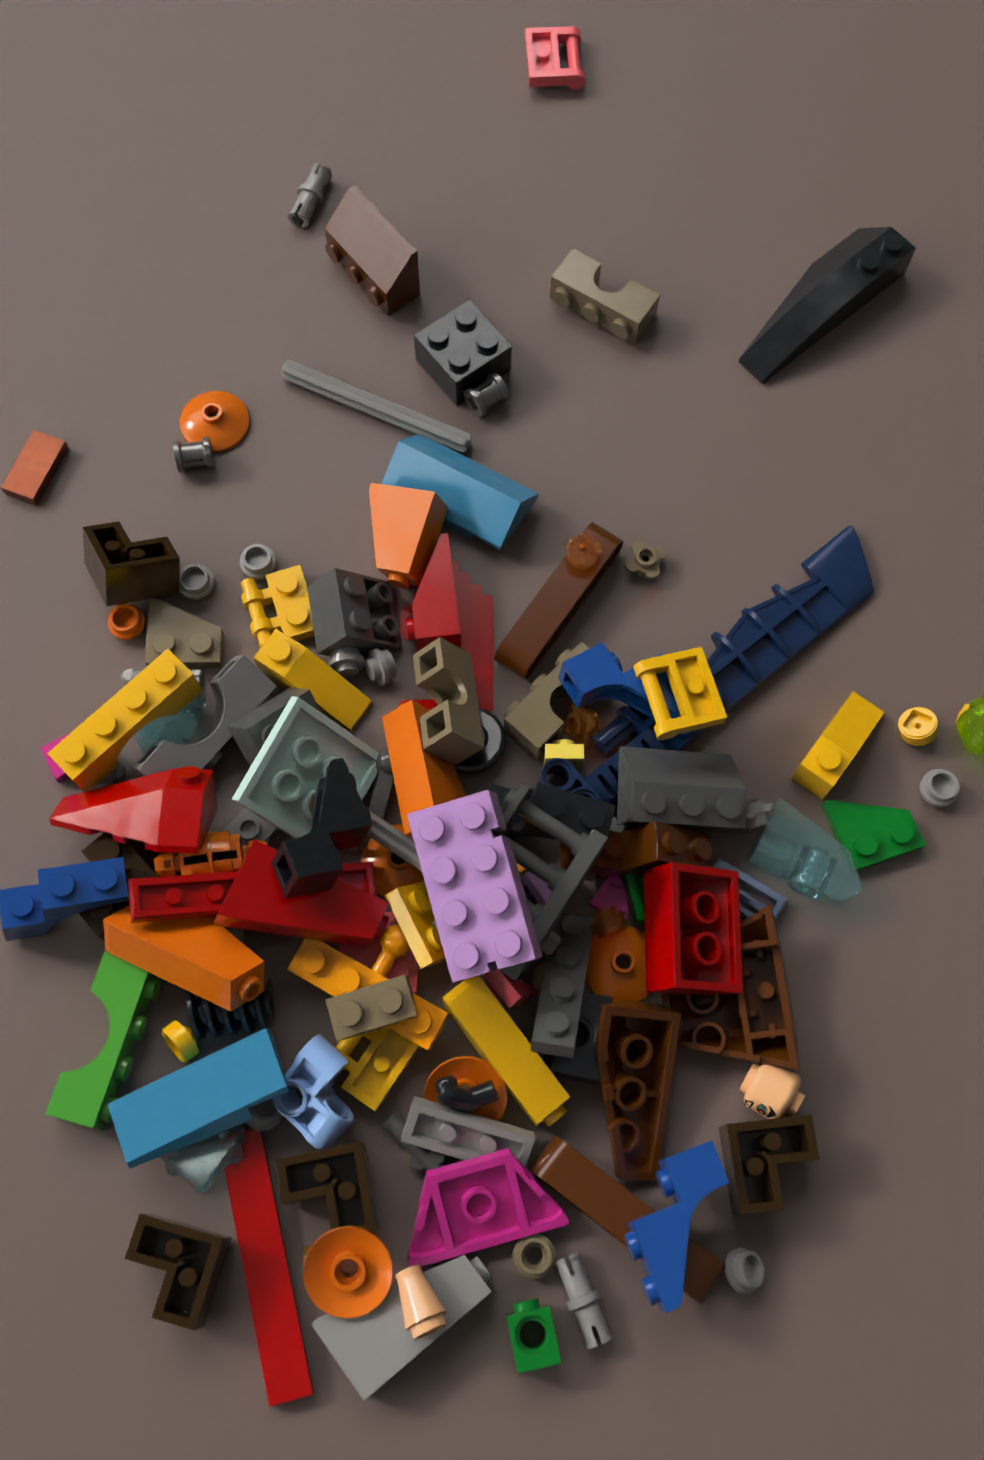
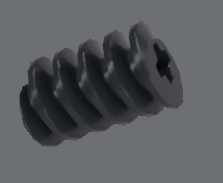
(207, 1015)

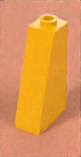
(507, 1050)

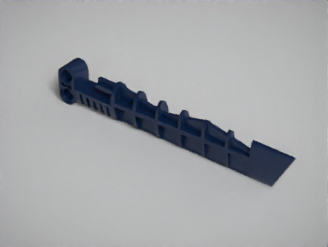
(745, 658)

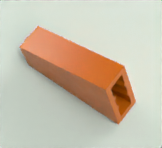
(418, 775)
(189, 955)

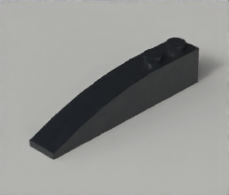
(827, 296)

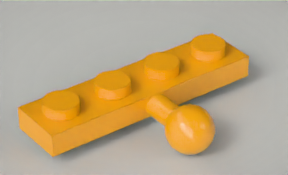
(341, 974)

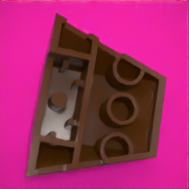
(749, 1024)

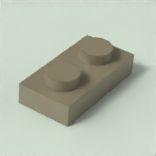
(371, 1008)

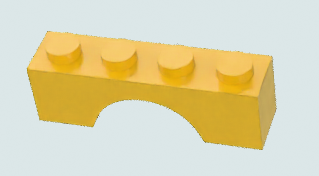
(95, 744)

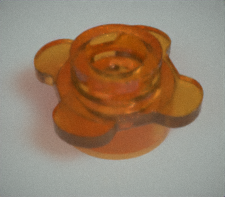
(582, 724)

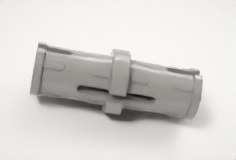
(310, 195)
(583, 1300)

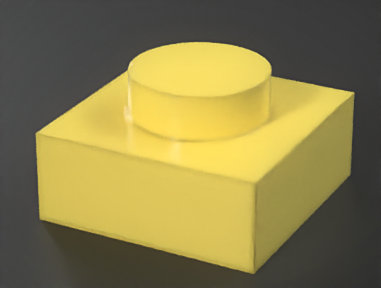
(566, 750)

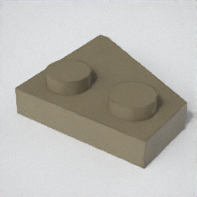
(185, 635)

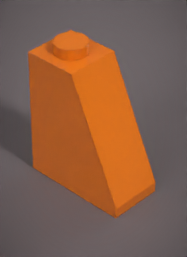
(405, 531)

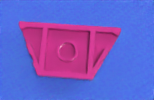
(479, 1207)

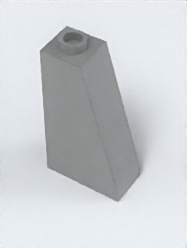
(377, 1345)

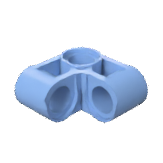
(321, 1113)

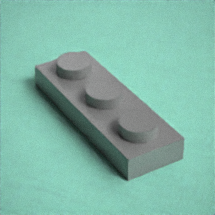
(462, 1133)

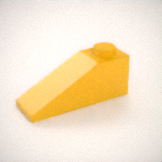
(295, 666)
(837, 745)

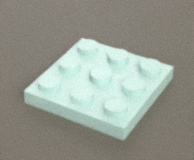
(293, 762)

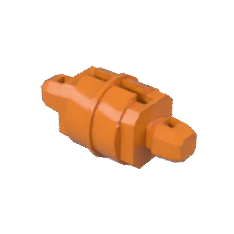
(214, 844)

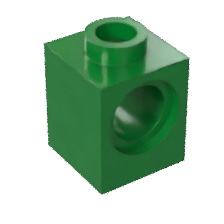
(539, 1356)

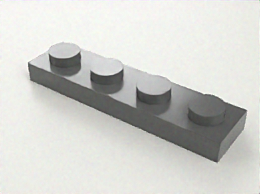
(563, 988)

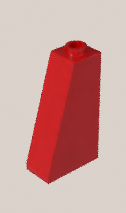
(333, 916)

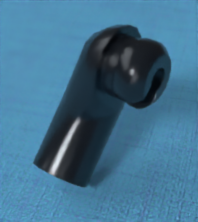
(462, 1098)

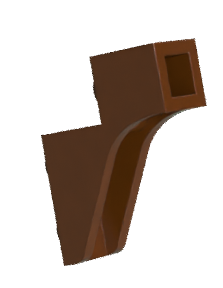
(647, 848)

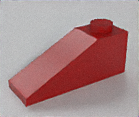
(435, 601)

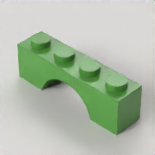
(84, 1093)

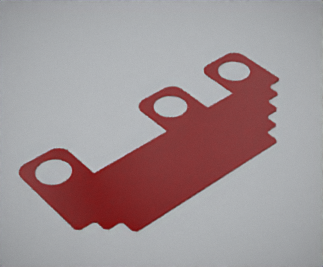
(476, 631)

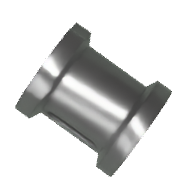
(486, 394)
(193, 454)

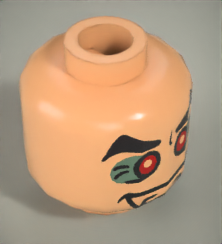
(772, 1091)

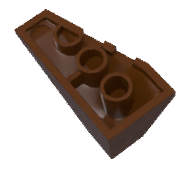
(636, 1073)

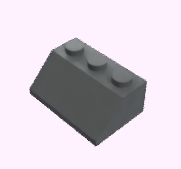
(680, 789)

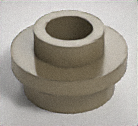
(548, 1256)

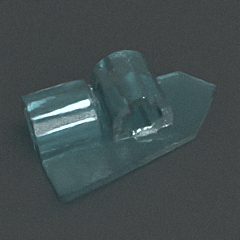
(805, 856)

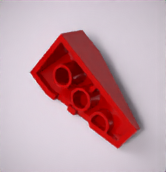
(162, 809)

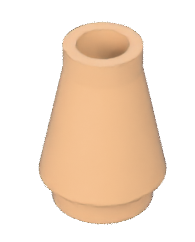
(420, 1304)

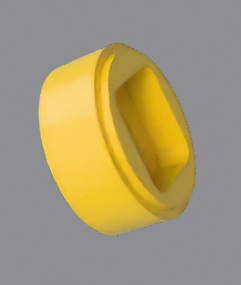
(918, 726)
(180, 1041)

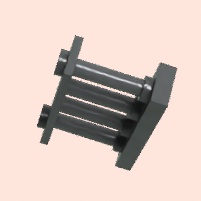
(561, 882)

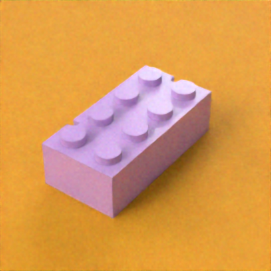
(474, 885)

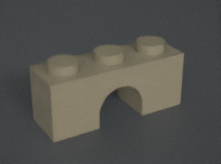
(622, 312)
(532, 721)
(454, 725)

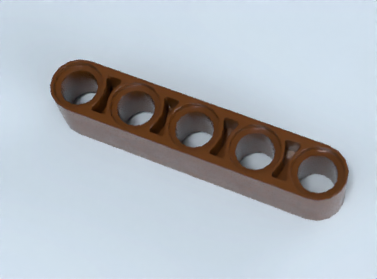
(555, 607)
(613, 1206)

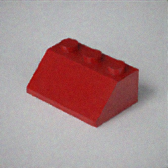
(692, 930)

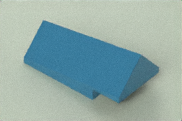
(476, 496)
(199, 1099)

